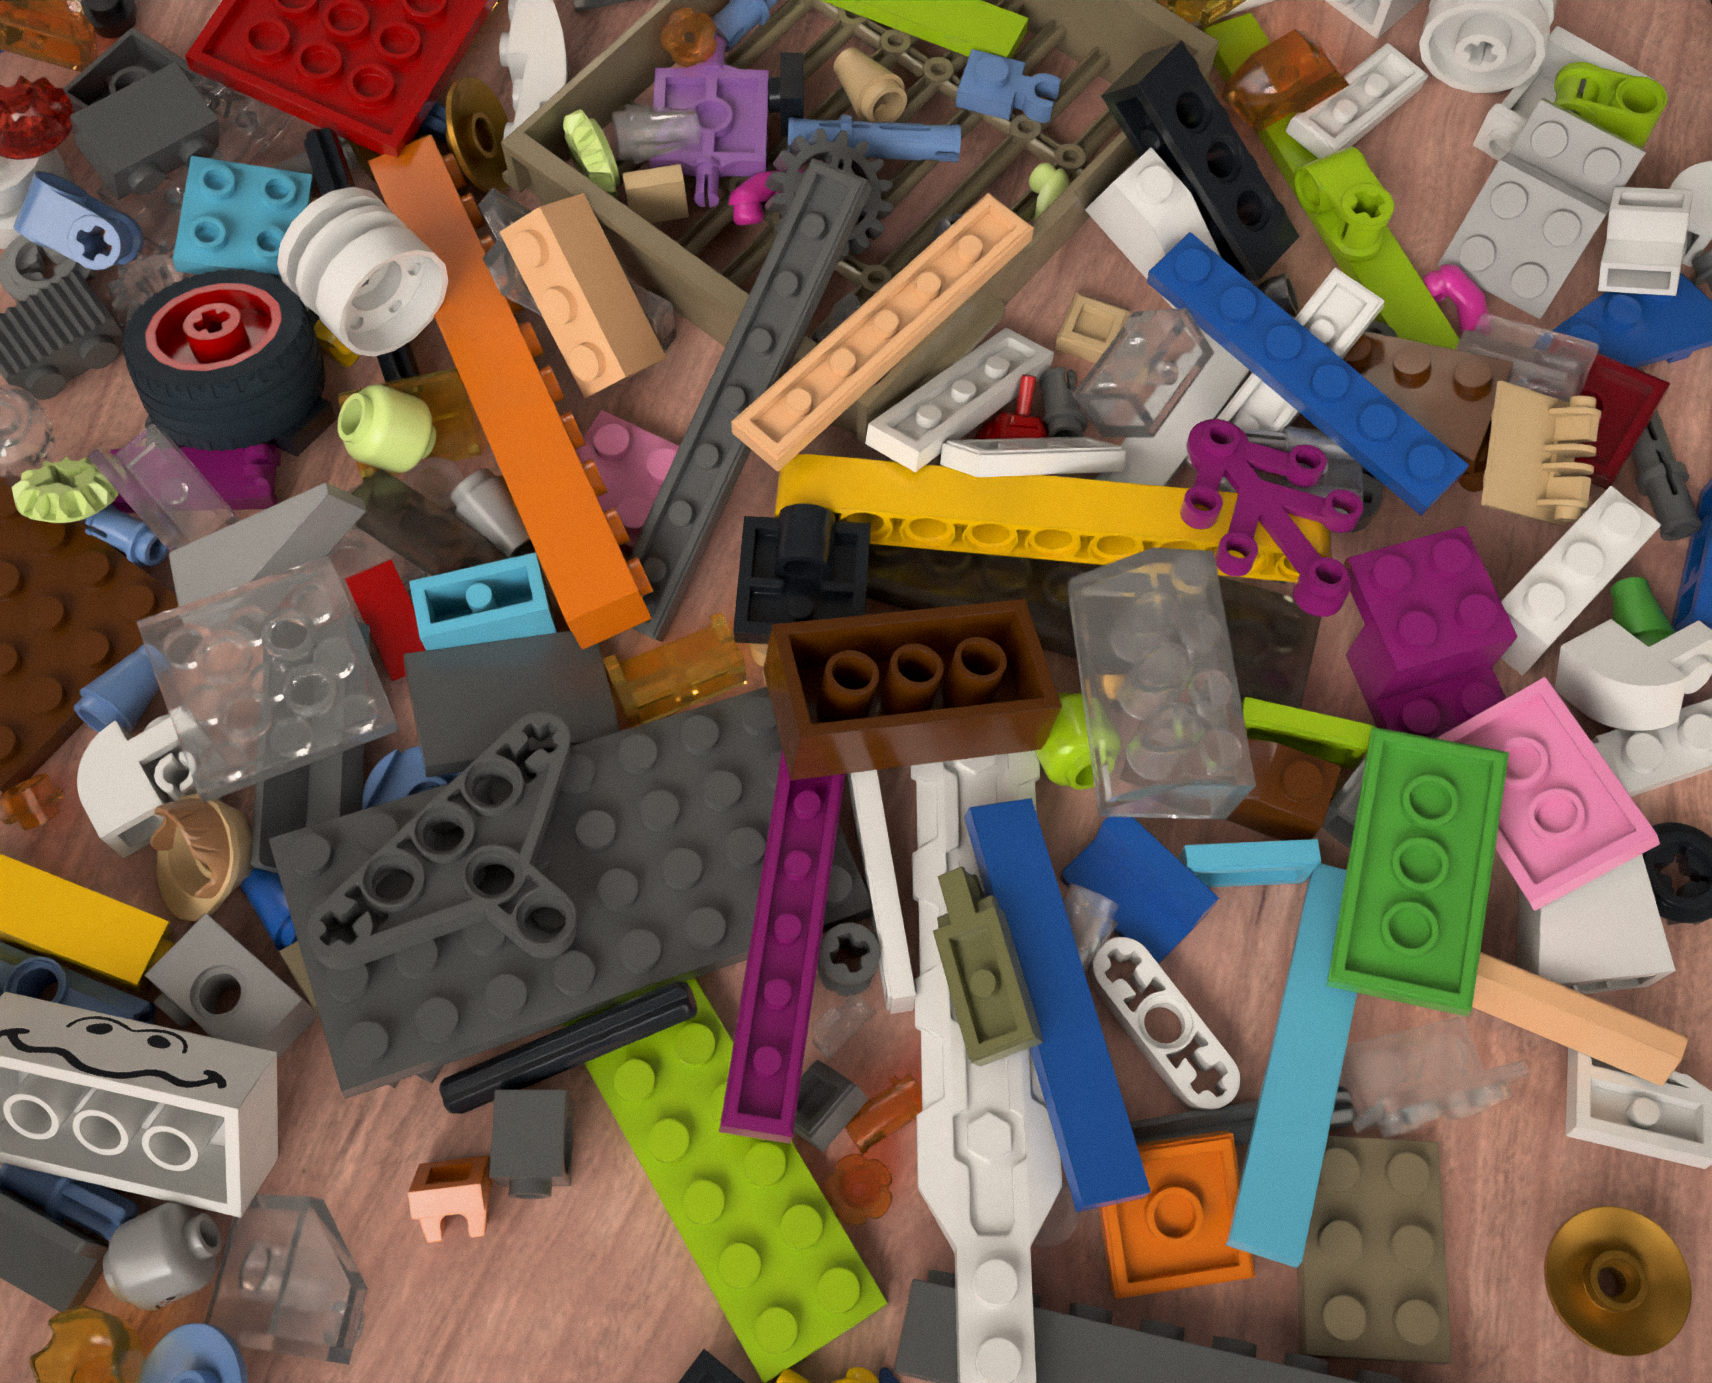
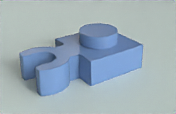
(998, 85)

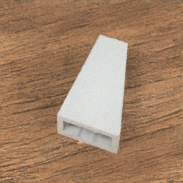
(1599, 933)

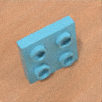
(237, 216)

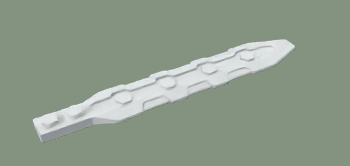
(983, 1130)

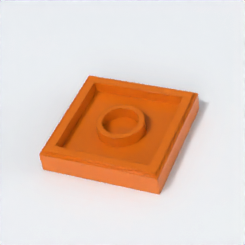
(1182, 1226)

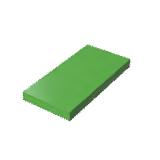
(1419, 871)

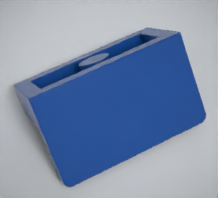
(1154, 890)

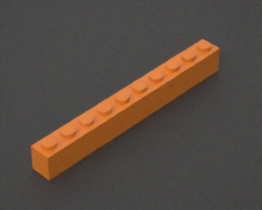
(516, 403)

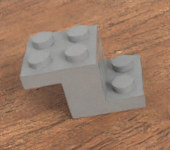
(1542, 207)

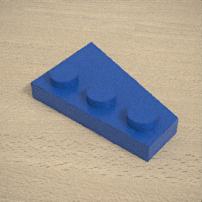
(1645, 326)

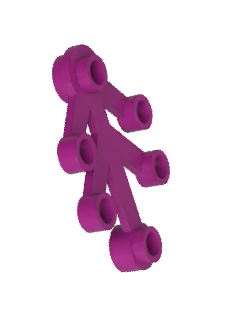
(1223, 450)

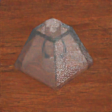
(289, 1281)

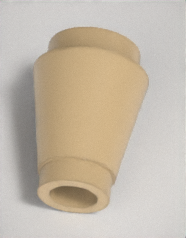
(871, 88)

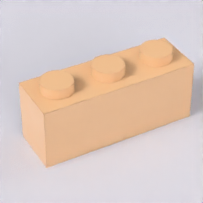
(583, 294)

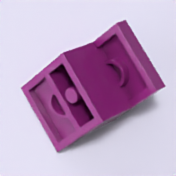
(1427, 633)

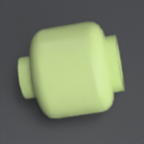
(386, 428)

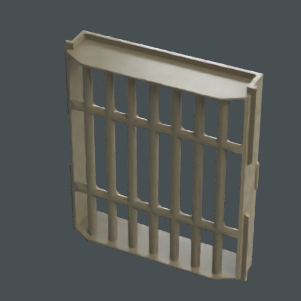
(1097, 34)

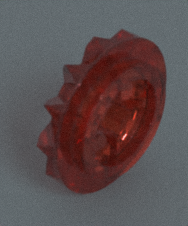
(35, 134)

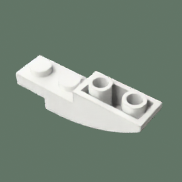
(534, 55)

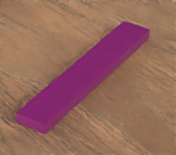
(782, 959)

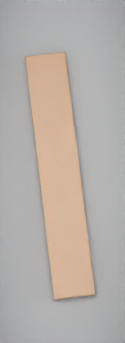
(881, 332)

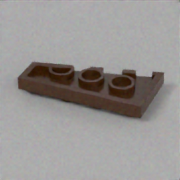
(1436, 386)

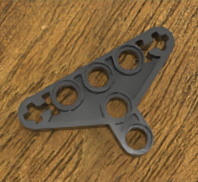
(443, 884)

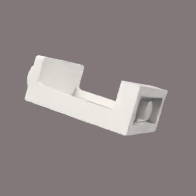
(1507, 119)

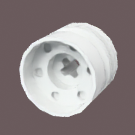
(362, 271)

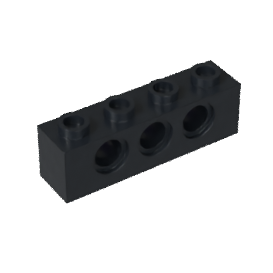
(1174, 111)

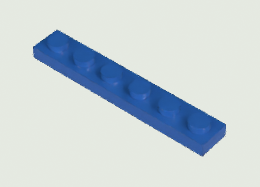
(1307, 374)

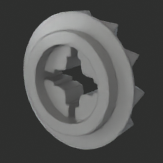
(24, 264)

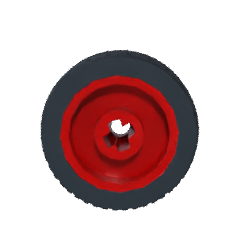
(226, 358)

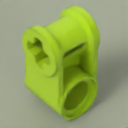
(1612, 99)
(1345, 202)

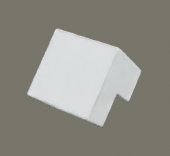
(1645, 240)

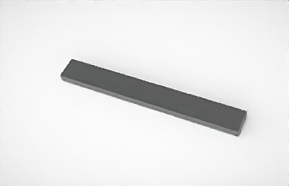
(750, 364)

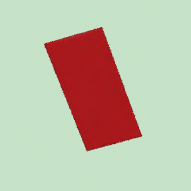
(389, 613)

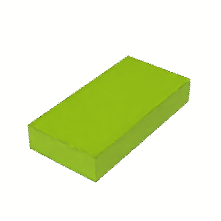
(1310, 732)

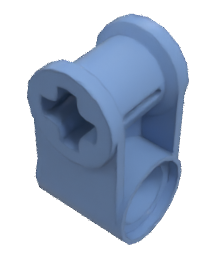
(71, 223)

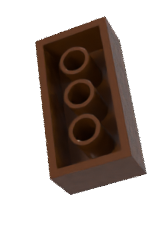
(909, 688)

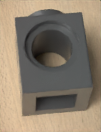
(532, 1141)

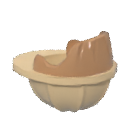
(200, 854)

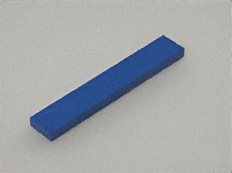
(1074, 1059)

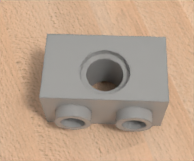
(210, 963)

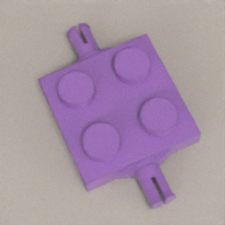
(731, 120)

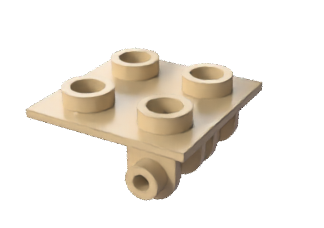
(1535, 454)

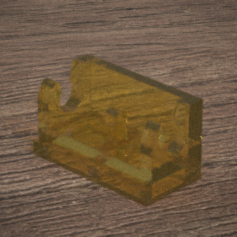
(677, 673)

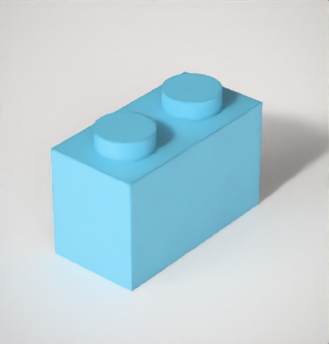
(483, 604)

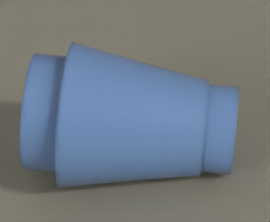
(119, 693)

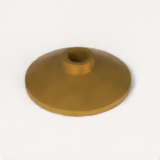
(476, 132)
(1649, 1274)

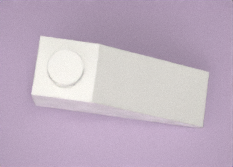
(1149, 213)

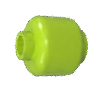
(1067, 750)

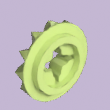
(591, 151)
(63, 491)

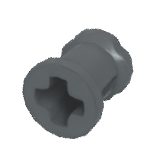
(858, 942)

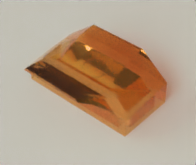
(48, 32)
(1283, 79)

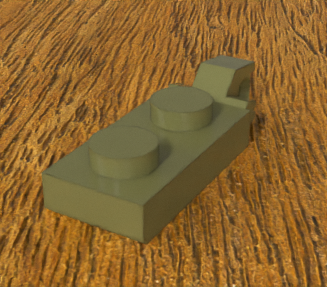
(983, 972)

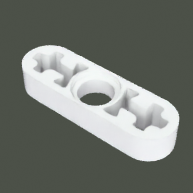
(1208, 1056)

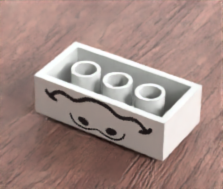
(135, 1105)

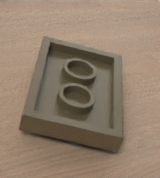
(1376, 1255)

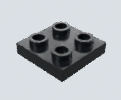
(799, 570)

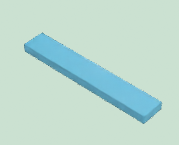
(1297, 1088)

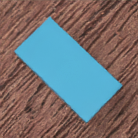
(1252, 862)

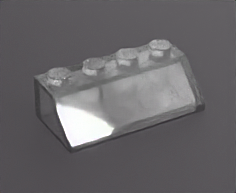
(1160, 687)

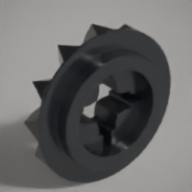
(1694, 857)

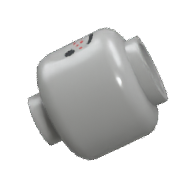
(162, 1256)

